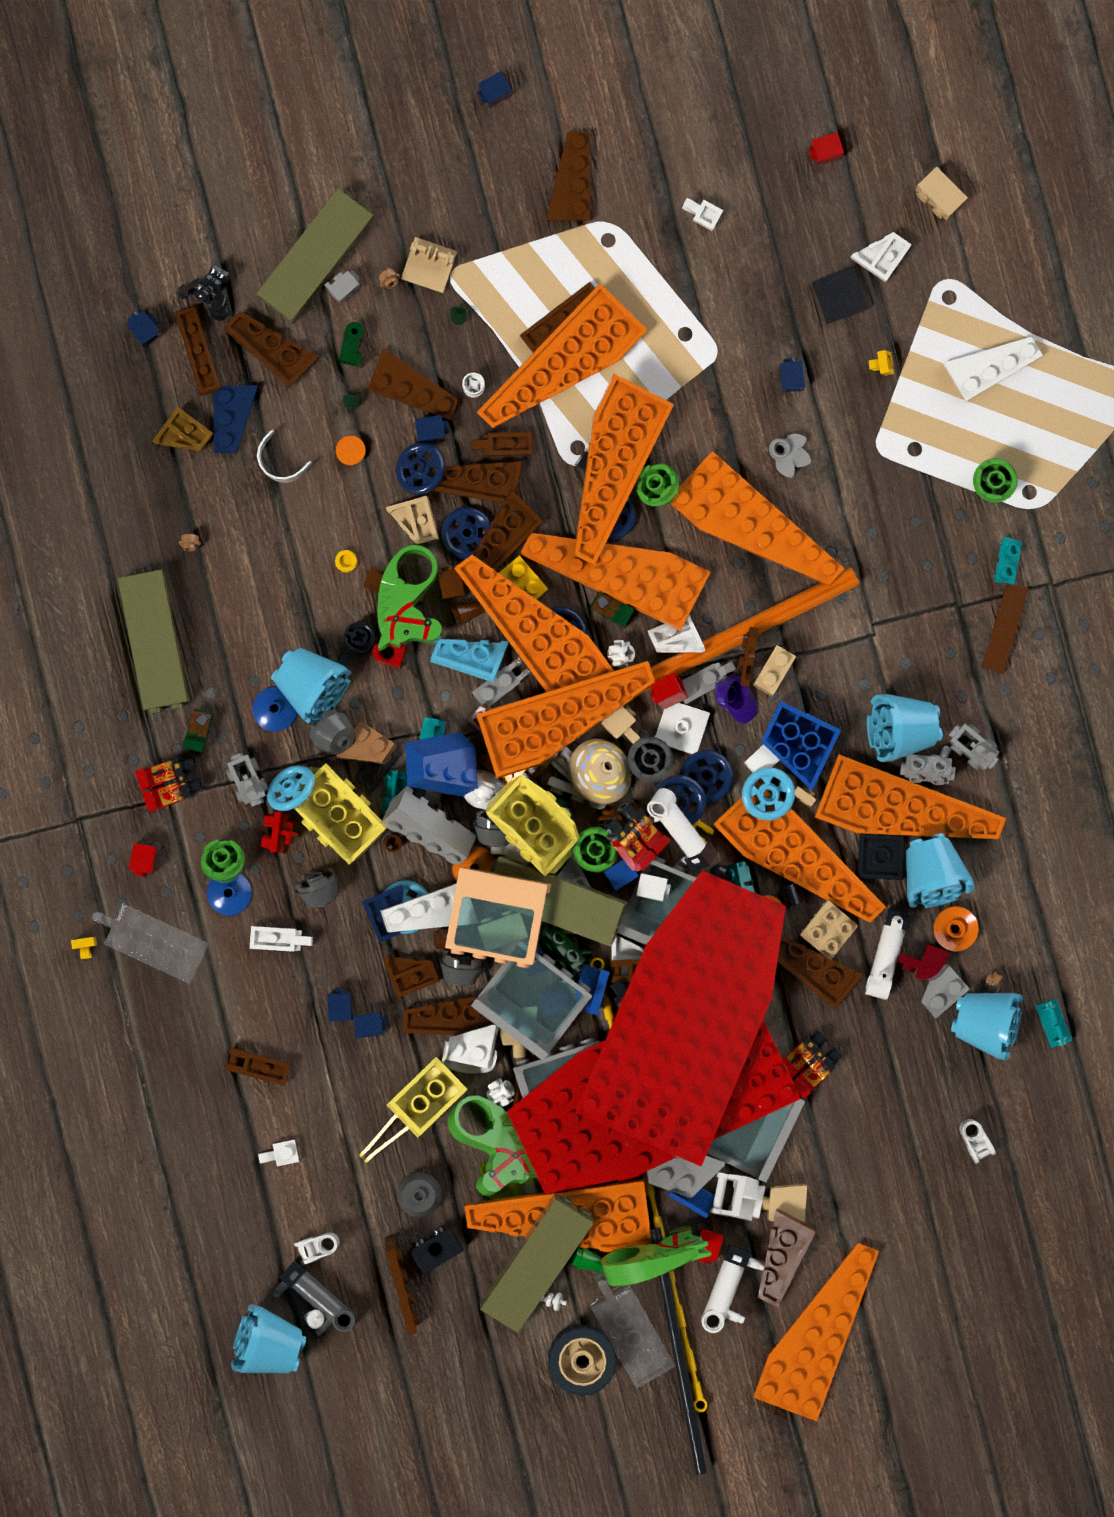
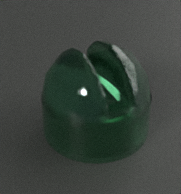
(458, 315)
(351, 401)

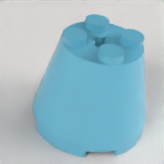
(311, 683)
(902, 726)
(935, 873)
(989, 1021)
(266, 1343)

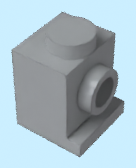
(343, 286)

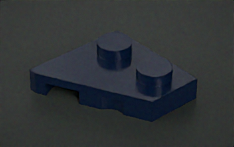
(380, 902)

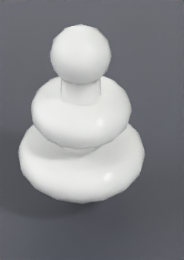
(557, 1301)
(314, 1318)

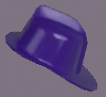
(736, 698)

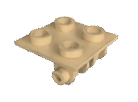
(429, 265)
(828, 929)

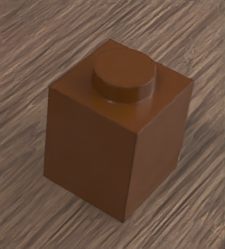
(450, 583)

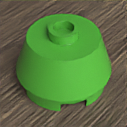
(995, 480)
(658, 485)
(594, 851)
(222, 861)

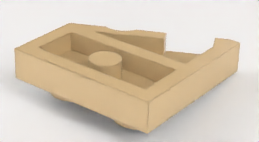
(416, 519)

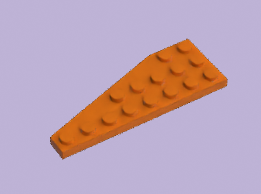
(581, 346)
(735, 512)
(641, 578)
(616, 1209)

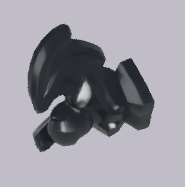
(209, 291)

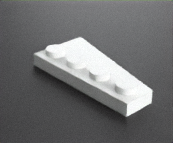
(986, 368)
(422, 912)

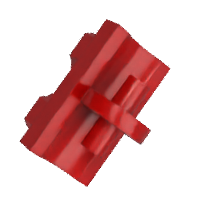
(281, 832)

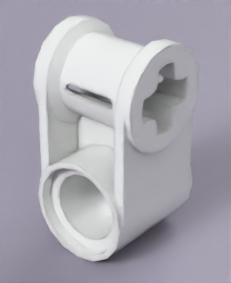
(977, 1144)
(313, 1249)

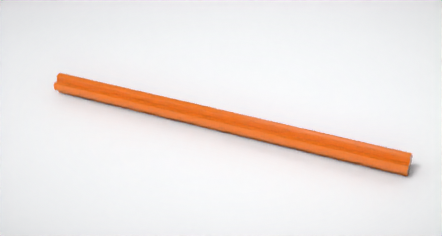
(763, 621)

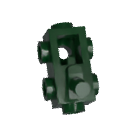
(562, 950)

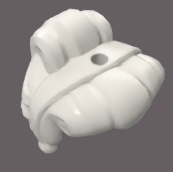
(487, 788)

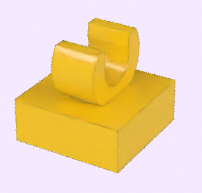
(883, 363)
(84, 945)

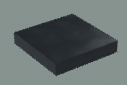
(840, 295)
(880, 856)

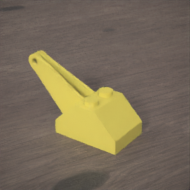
(421, 1102)

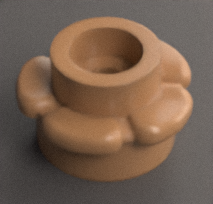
(388, 279)
(189, 542)
(993, 982)

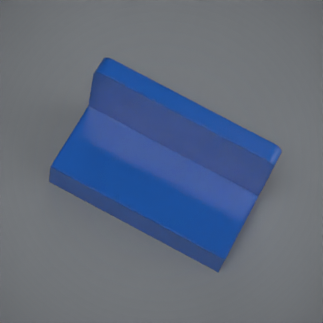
(596, 980)
(700, 1202)

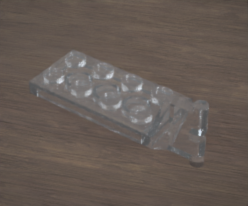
(153, 942)
(630, 1332)

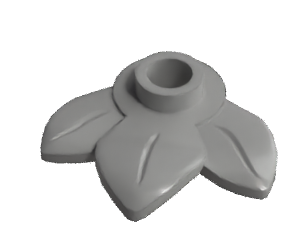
(792, 456)

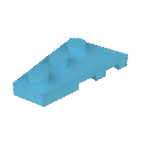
(473, 658)

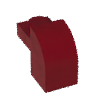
(932, 964)

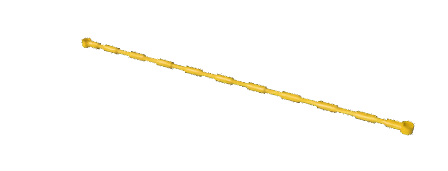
(657, 1221)

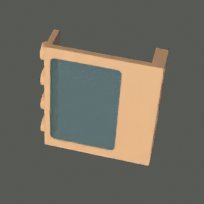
(496, 916)

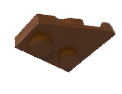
(746, 660)
(410, 974)

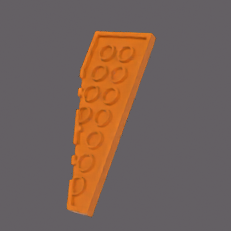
(619, 445)
(544, 640)
(543, 725)
(881, 803)
(798, 855)
(807, 1355)

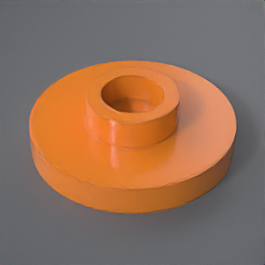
(350, 450)

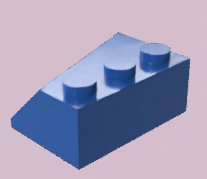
(800, 741)
(442, 764)

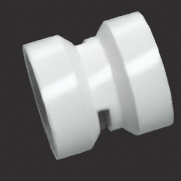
(473, 381)

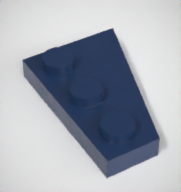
(231, 414)

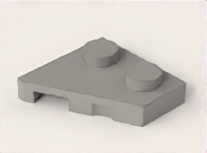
(943, 992)

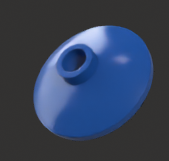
(273, 721)
(236, 903)

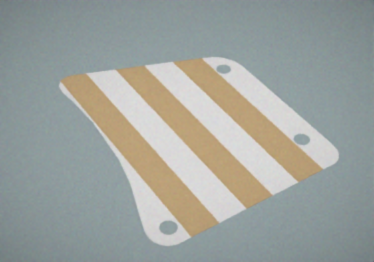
(532, 279)
(1036, 420)

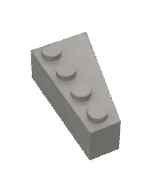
(428, 827)

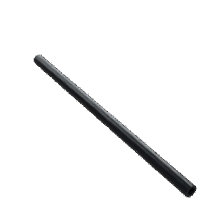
(680, 1364)

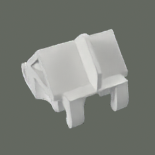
(746, 1197)

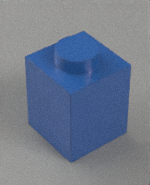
(620, 875)

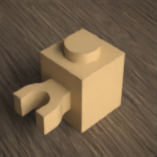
(620, 723)

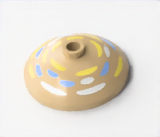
(592, 778)

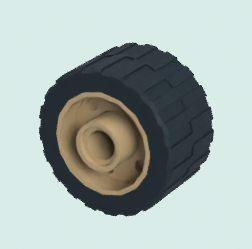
(586, 1377)

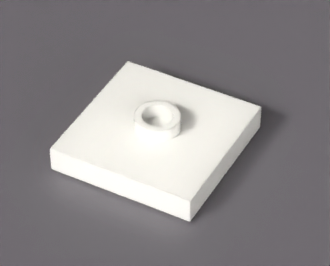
(682, 727)

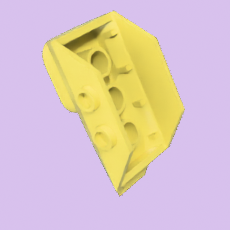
(340, 815)
(534, 824)

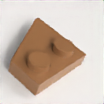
(368, 746)

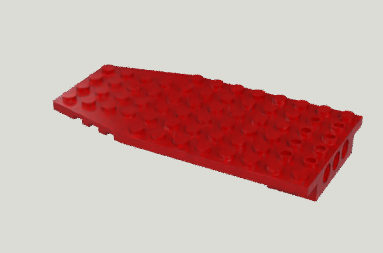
(688, 1020)
(578, 1152)

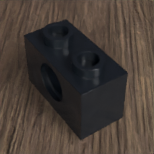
(450, 1248)

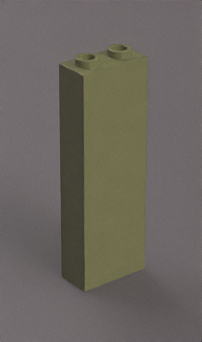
(316, 255)
(153, 641)
(570, 903)
(536, 1262)

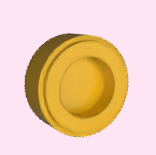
(346, 561)

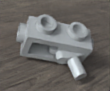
(979, 751)
(929, 768)
(249, 786)

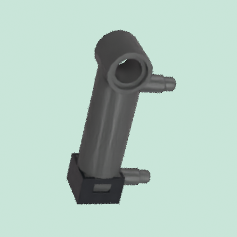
(317, 1295)

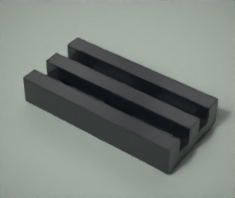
(365, 782)

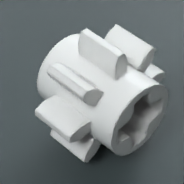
(621, 653)
(500, 1092)

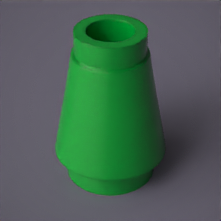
(586, 1260)

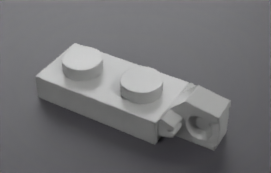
(705, 680)

